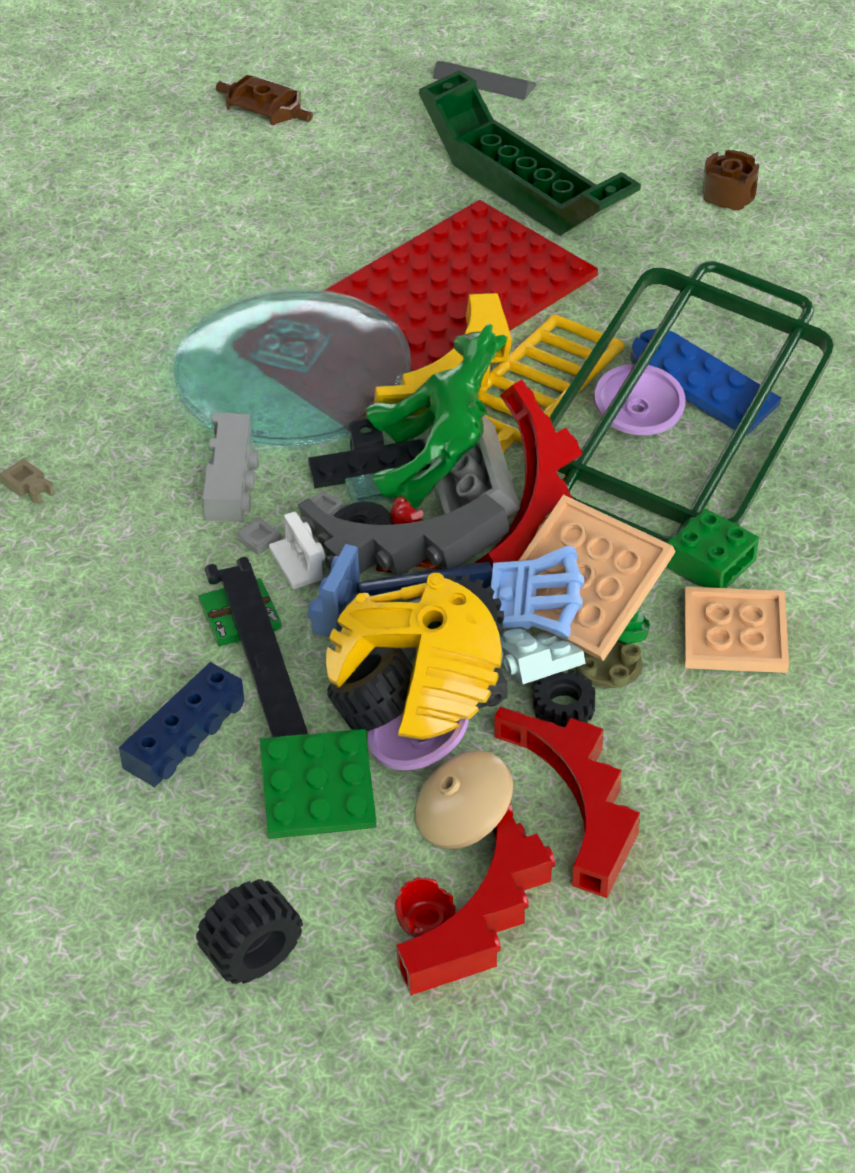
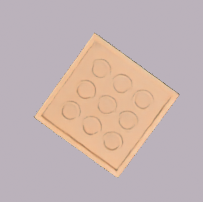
(617, 568)

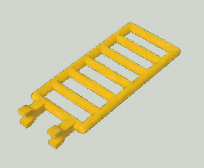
(508, 434)

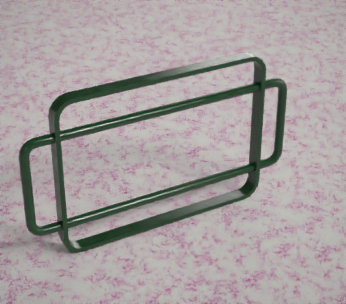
(689, 287)

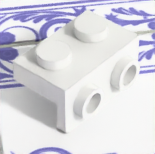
(298, 553)

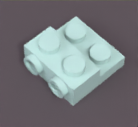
(537, 657)

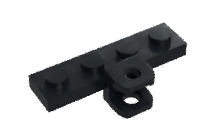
(366, 456)

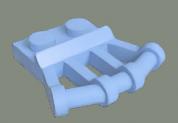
(517, 584)

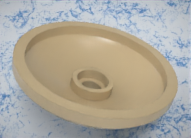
(463, 799)

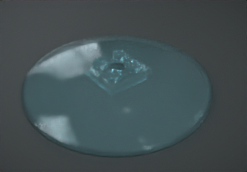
(298, 390)

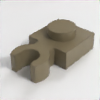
(26, 478)

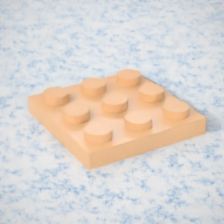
(735, 629)

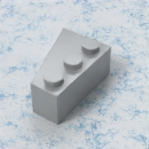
(230, 469)

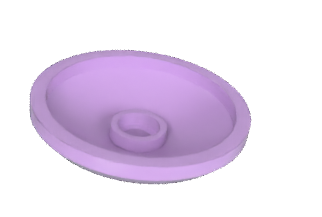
(651, 407)
(410, 753)

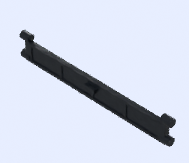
(260, 648)

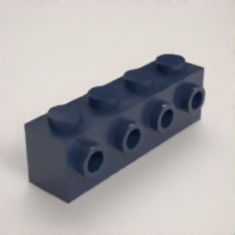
(182, 724)

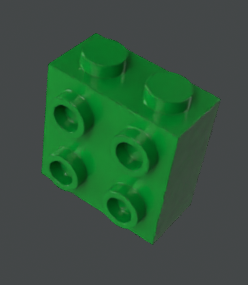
(712, 550)

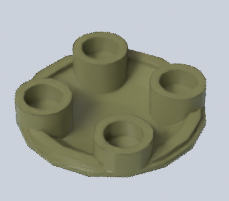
(617, 670)

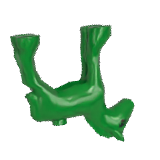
(452, 411)

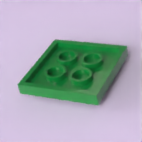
(317, 783)

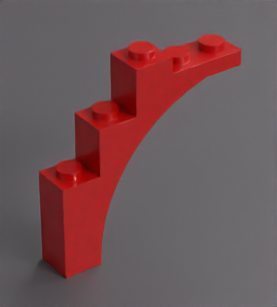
(543, 488)
(595, 786)
(470, 938)

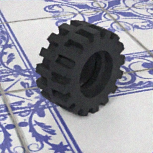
(564, 685)

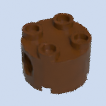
(730, 179)

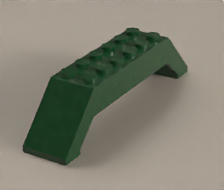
(513, 165)

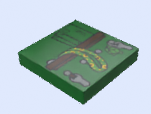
(220, 617)

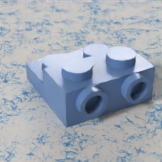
(335, 592)

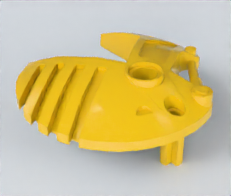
(450, 662)

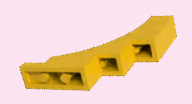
(480, 311)

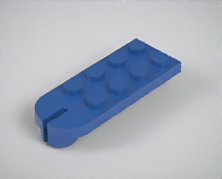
(705, 379)

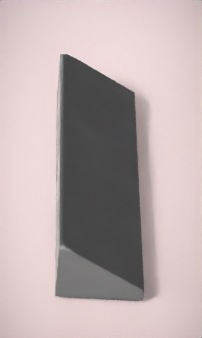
(488, 80)

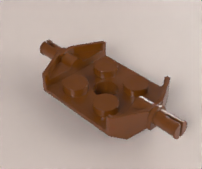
(265, 99)

